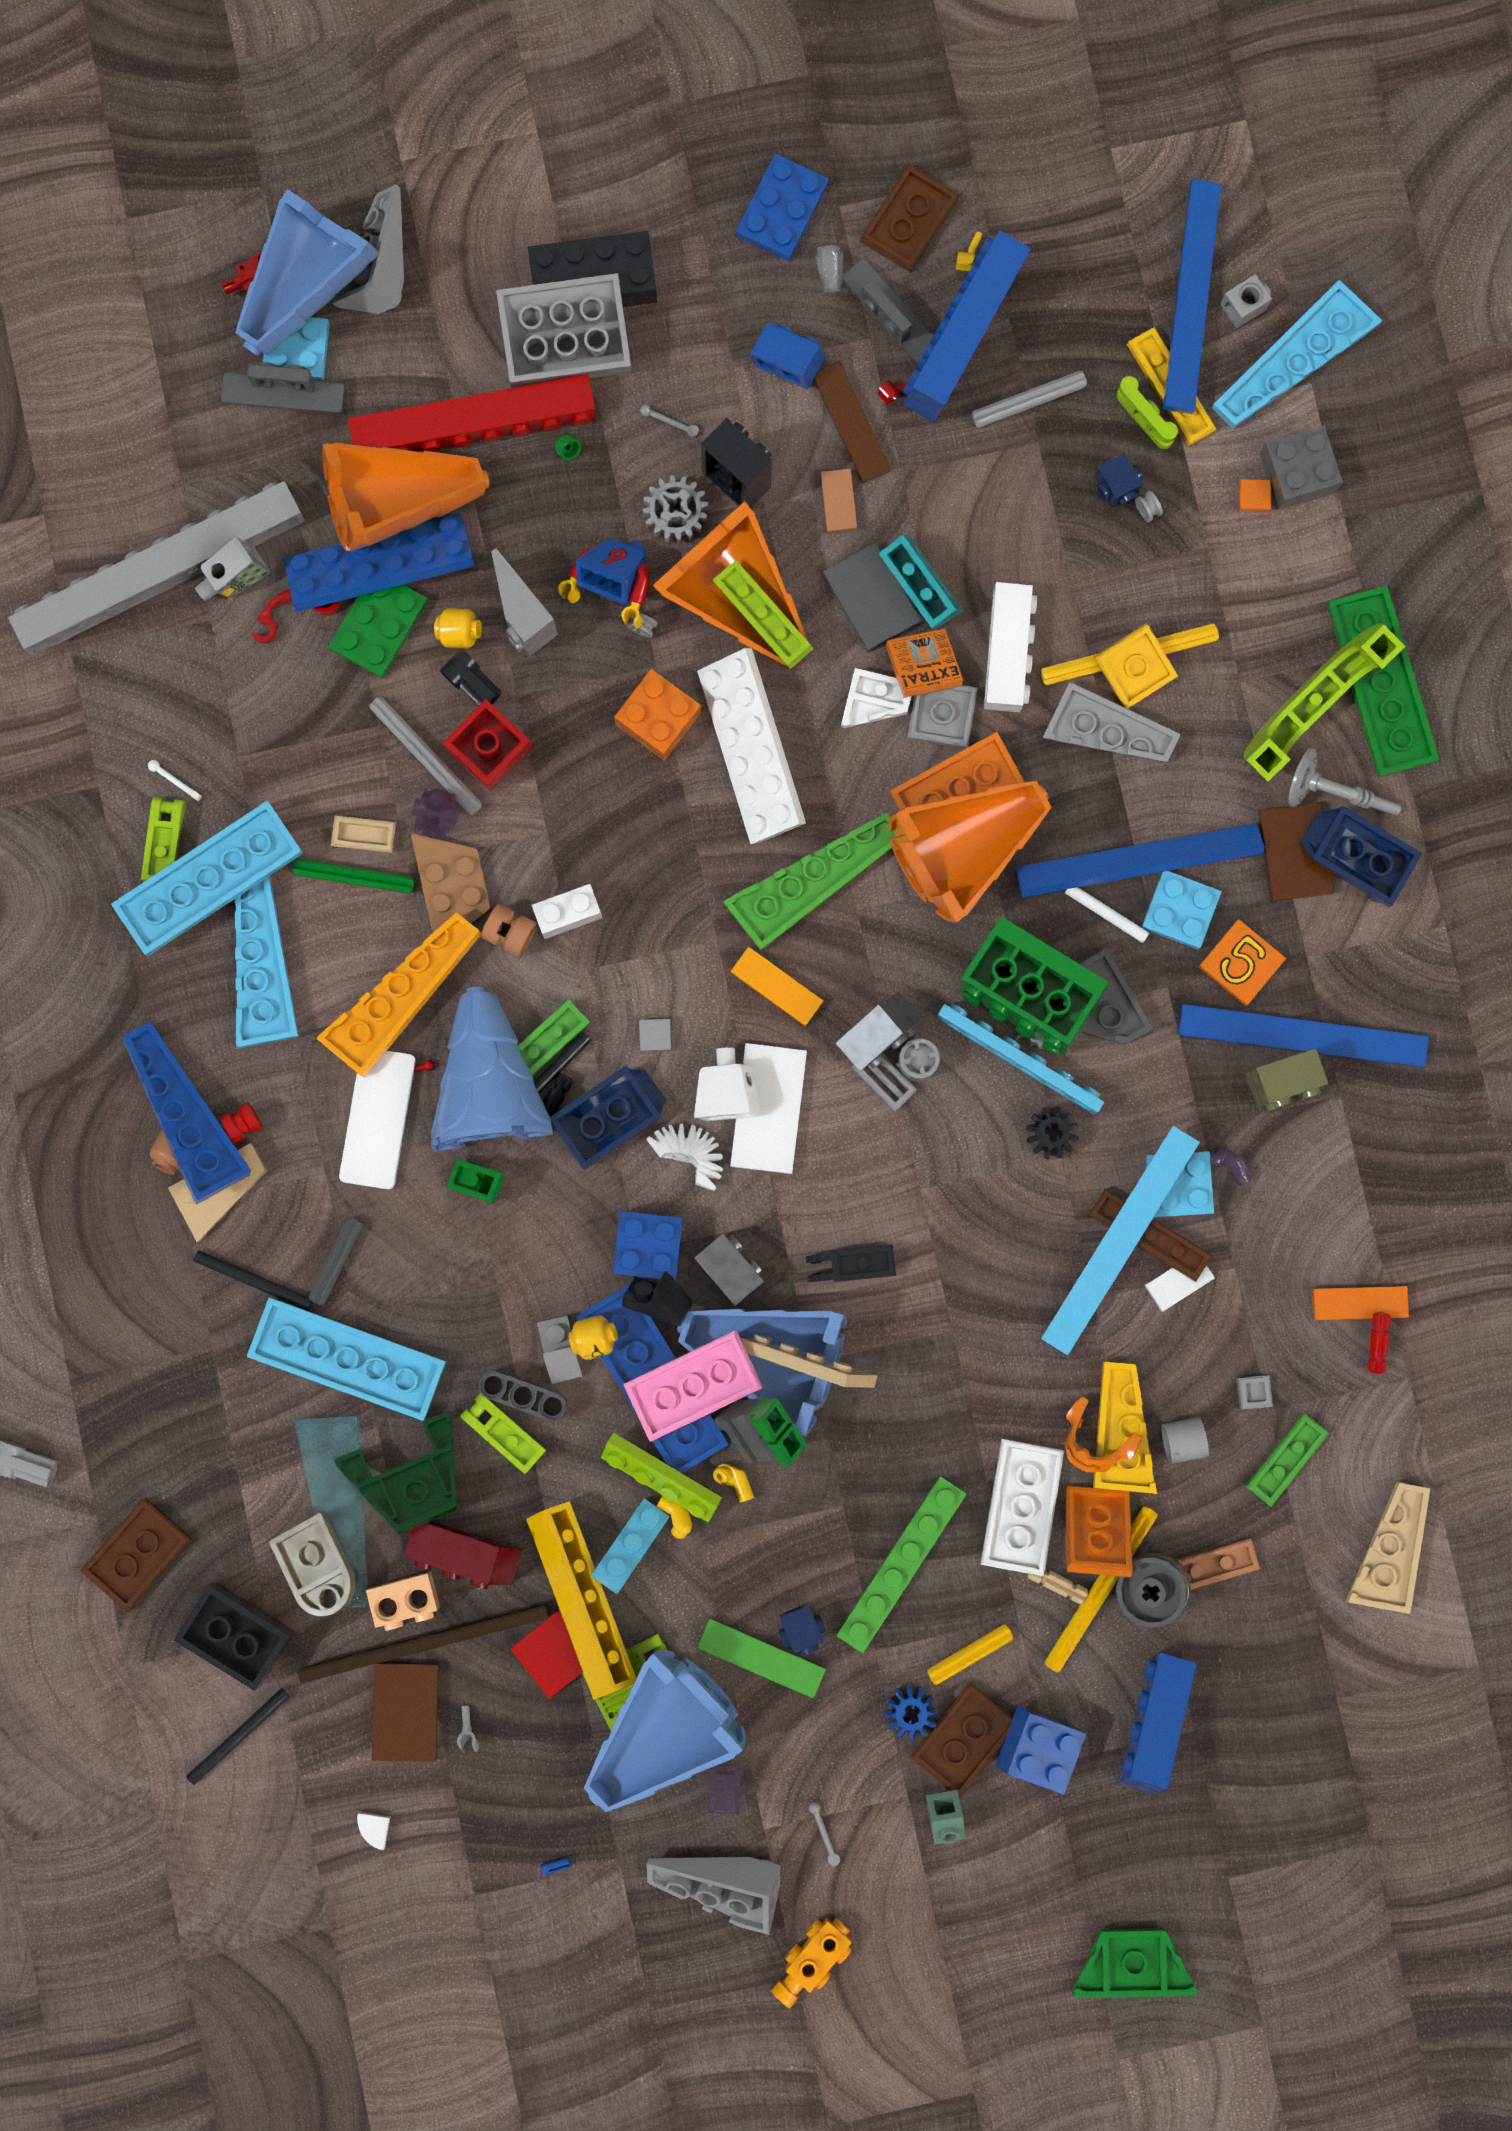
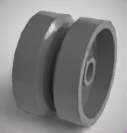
(1152, 1608)

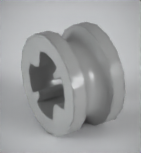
(1148, 506)
(646, 627)

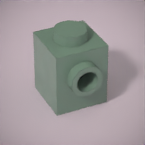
(945, 1817)

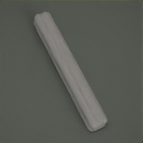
(1029, 399)

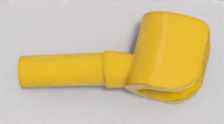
(965, 259)

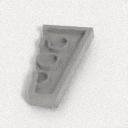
(1104, 725)

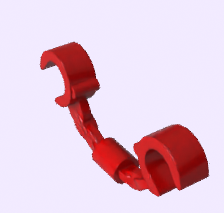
(283, 598)

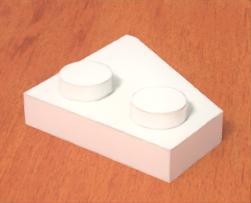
(873, 699)

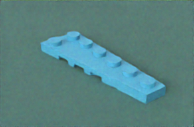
(1314, 340)
(262, 982)

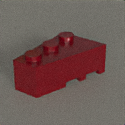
(463, 1555)

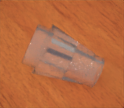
(830, 267)

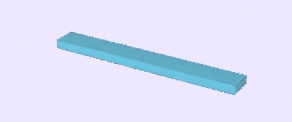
(1120, 1240)

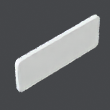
(378, 1122)

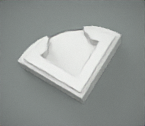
(374, 1828)

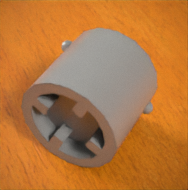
(918, 1060)
(1185, 1440)

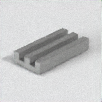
(880, 1092)

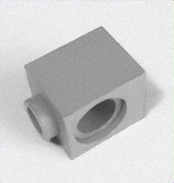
(1237, 309)

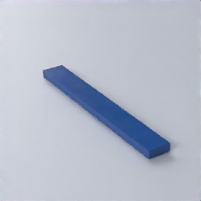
(1192, 296)
(1139, 860)
(1303, 1036)

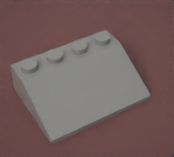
(564, 330)

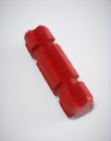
(1379, 1343)

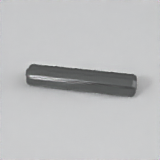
(335, 1261)

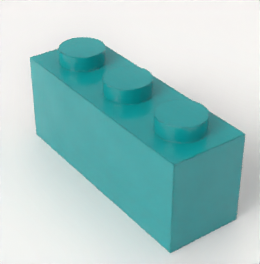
(920, 581)

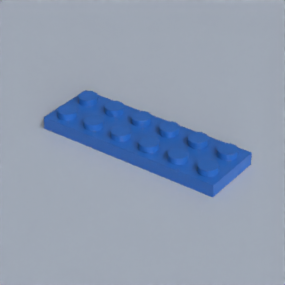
(406, 557)
(639, 1351)

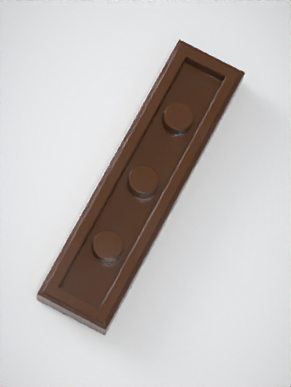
(851, 422)
(1157, 1239)

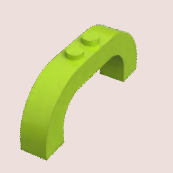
(1365, 652)

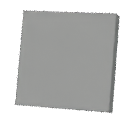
(943, 716)

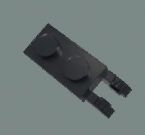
(855, 1264)

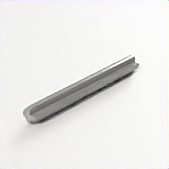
(425, 755)

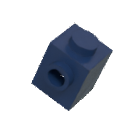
(1118, 481)
(801, 1629)

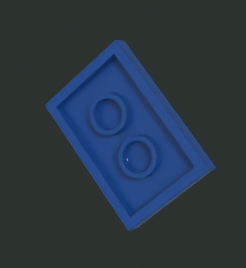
(782, 207)

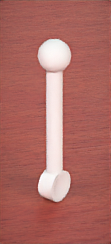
(154, 765)

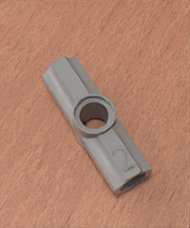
(20, 1463)

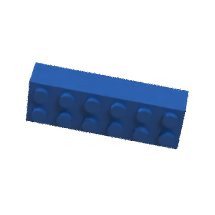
(964, 325)

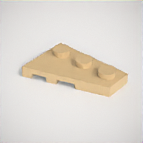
(205, 1215)

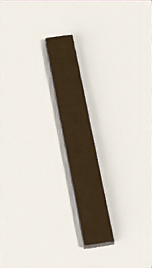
(424, 1643)

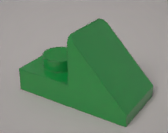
(475, 1181)

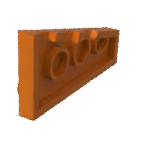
(967, 772)

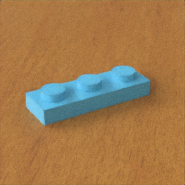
(630, 1546)

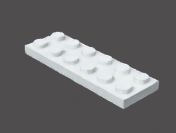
(751, 746)

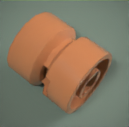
(519, 934)

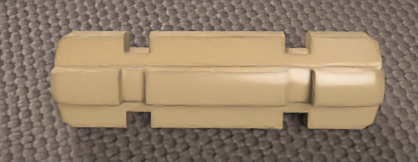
(1061, 1586)

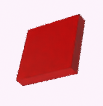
(549, 1655)

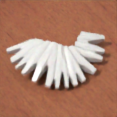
(689, 1150)

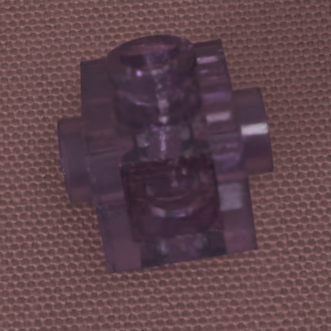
(435, 813)

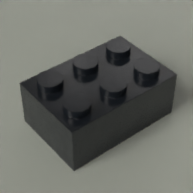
(736, 463)
(234, 1636)

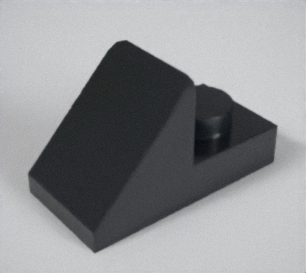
(661, 1300)

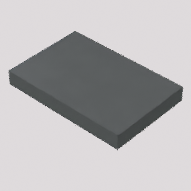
(871, 597)

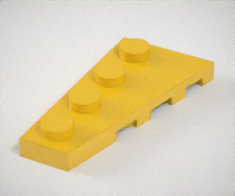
(1118, 1419)

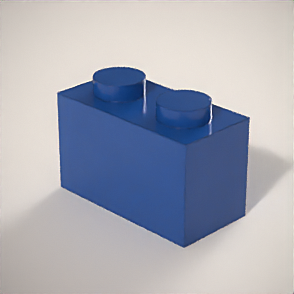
(788, 355)

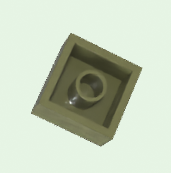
(1290, 1077)

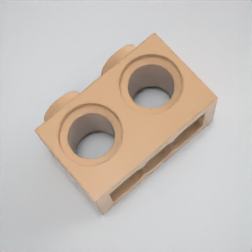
(401, 1593)

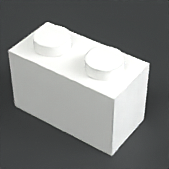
(567, 911)

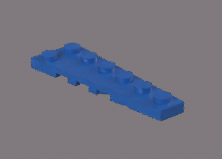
(192, 1131)

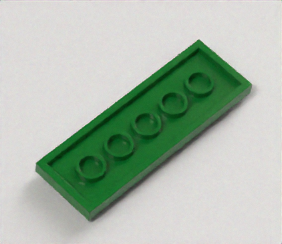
(1388, 696)

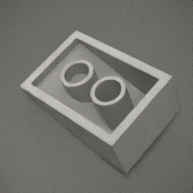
(527, 619)

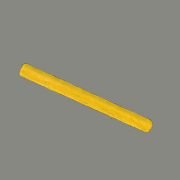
(1169, 644)
(1095, 1598)

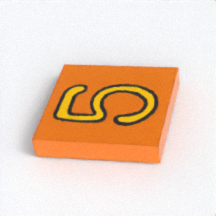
(1242, 962)

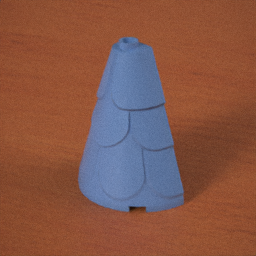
(298, 273)
(485, 1080)
(807, 1330)
(664, 1733)

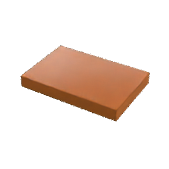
(1098, 1531)

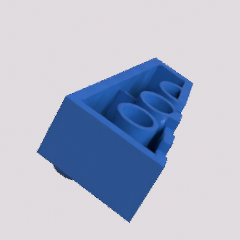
(1157, 1724)

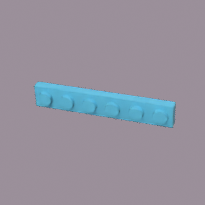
(1030, 1064)

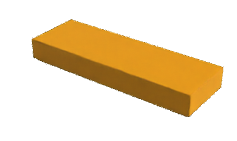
(776, 986)

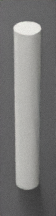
(1108, 913)

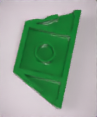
(1133, 1965)

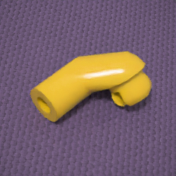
(735, 1478)
(680, 1517)

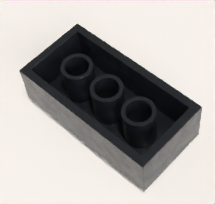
(621, 254)

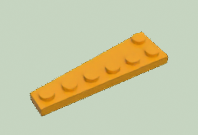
(383, 1014)

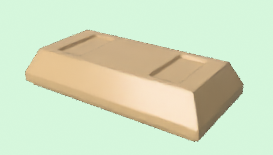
(363, 834)

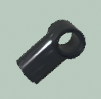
(466, 675)

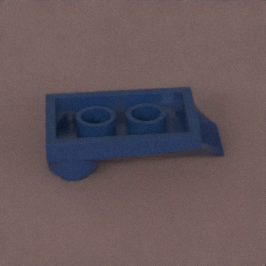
(1360, 853)
(608, 1115)

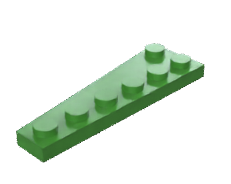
(794, 892)

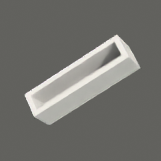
(1009, 646)

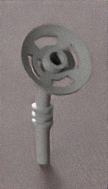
(1308, 779)

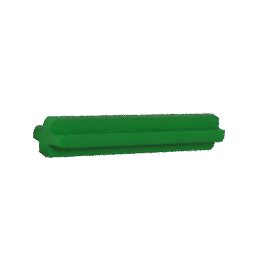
(353, 876)

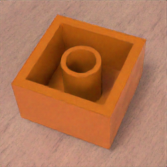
(657, 714)

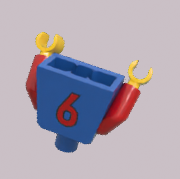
(613, 572)

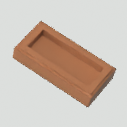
(838, 501)

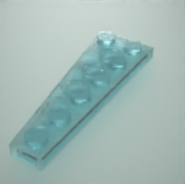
(330, 1491)

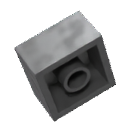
(1301, 467)

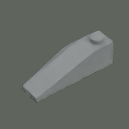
(382, 281)
(733, 1885)

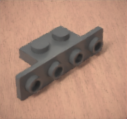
(888, 308)
(282, 389)

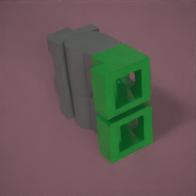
(760, 1434)

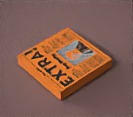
(924, 663)

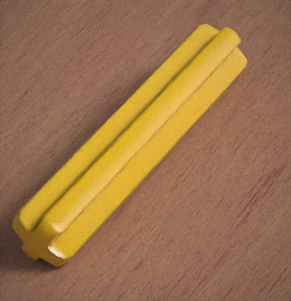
(970, 1654)

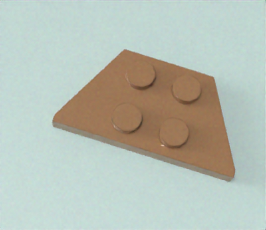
(450, 880)

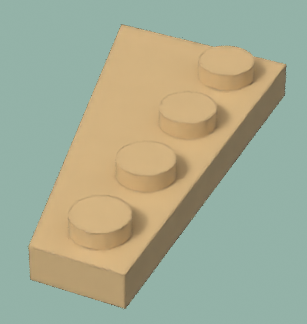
(809, 1363)
(1392, 1559)

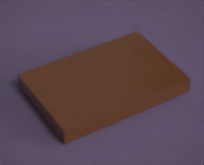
(909, 218)
(1287, 862)
(136, 1554)
(405, 1712)
(963, 1739)

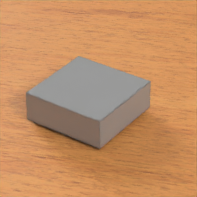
(655, 1035)
(1254, 1392)

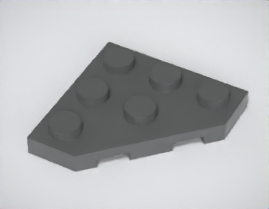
(1118, 1012)

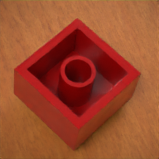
(488, 745)

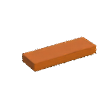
(1359, 1302)

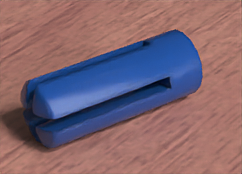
(556, 1865)

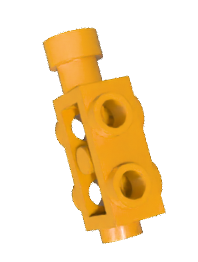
(815, 1954)

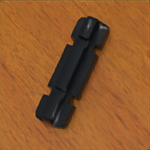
(556, 1094)

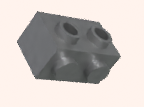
(729, 1268)

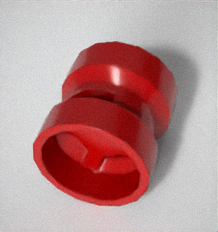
(244, 1121)

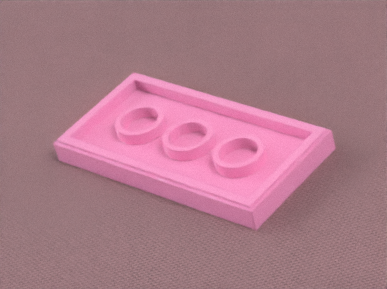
(693, 1385)

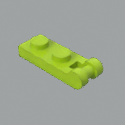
(162, 836)
(504, 1434)

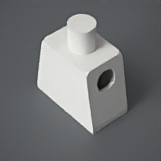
(726, 1090)

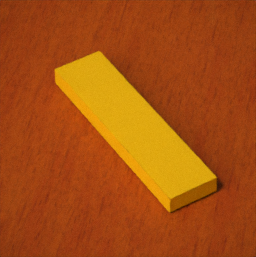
(1153, 360)

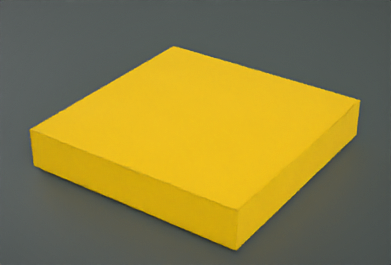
(1135, 666)

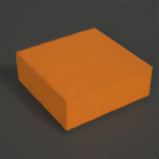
(1254, 495)

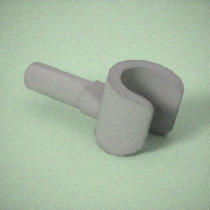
(467, 1734)

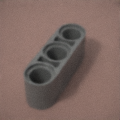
(507, 1395)

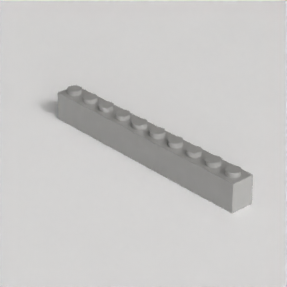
(153, 569)

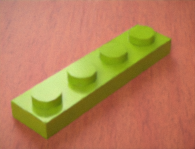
(763, 614)
(661, 1477)

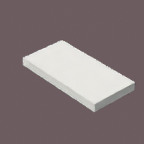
(770, 1139)
(1022, 1507)

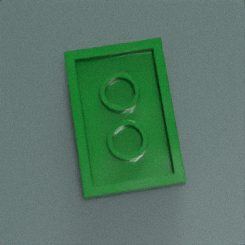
(378, 628)

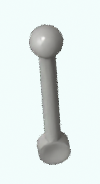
(692, 430)
(833, 1857)

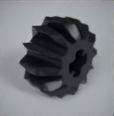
(1060, 1127)

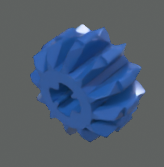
(922, 1712)

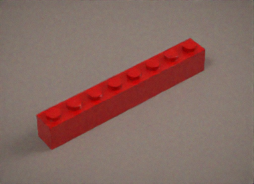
(478, 417)

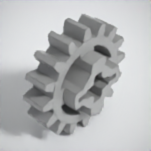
(665, 501)

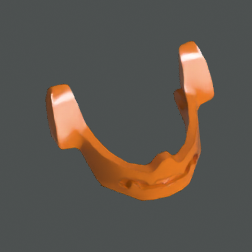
(1080, 1457)

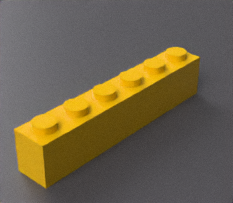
(581, 1600)

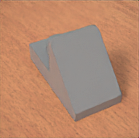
(558, 1355)

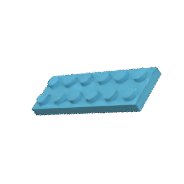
(207, 878)
(346, 1359)

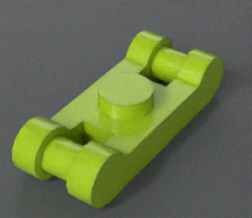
(1146, 413)

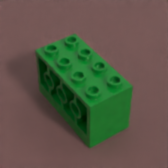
(1038, 967)

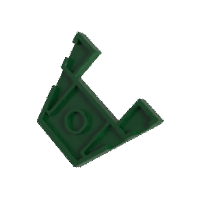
(414, 1490)

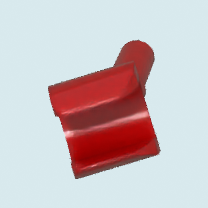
(889, 392)

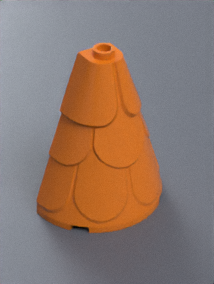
(394, 489)
(692, 583)
(965, 842)

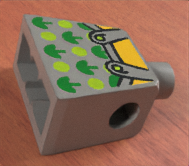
(231, 570)

